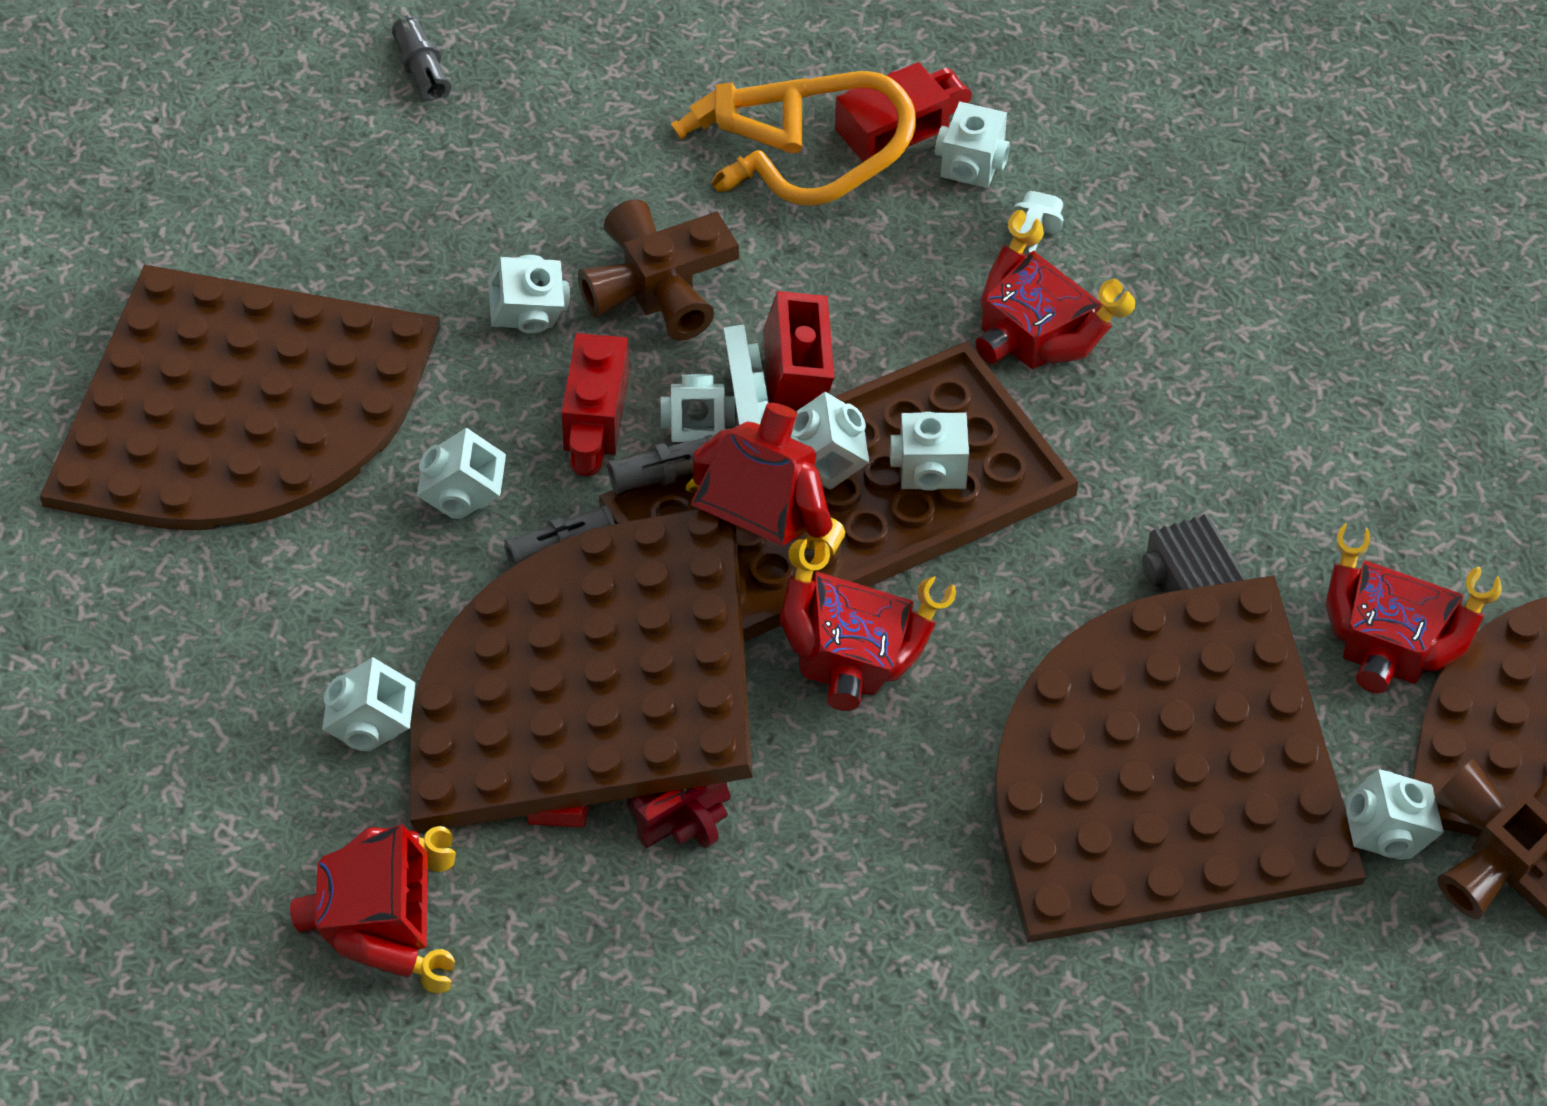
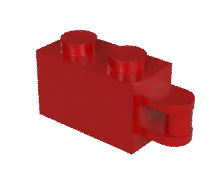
(870, 120)
(594, 400)

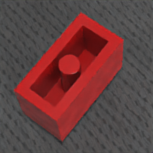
(798, 349)

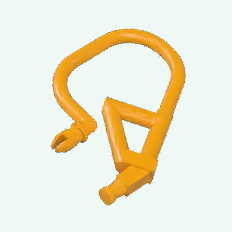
(723, 107)

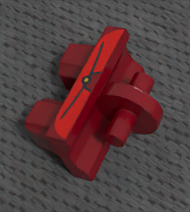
(681, 813)

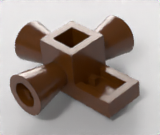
(659, 267)
(1507, 849)

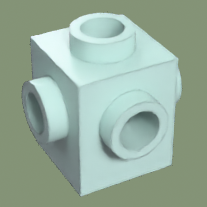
(973, 145)
(527, 293)
(697, 387)
(836, 436)
(931, 450)
(461, 474)
(368, 705)
(1393, 815)

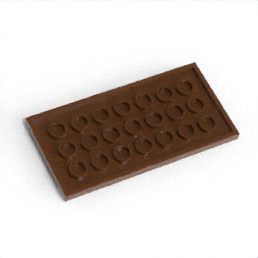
(891, 527)

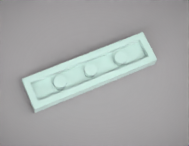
(746, 375)

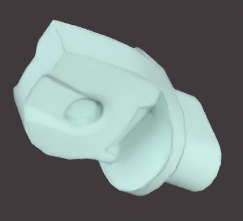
(1045, 208)

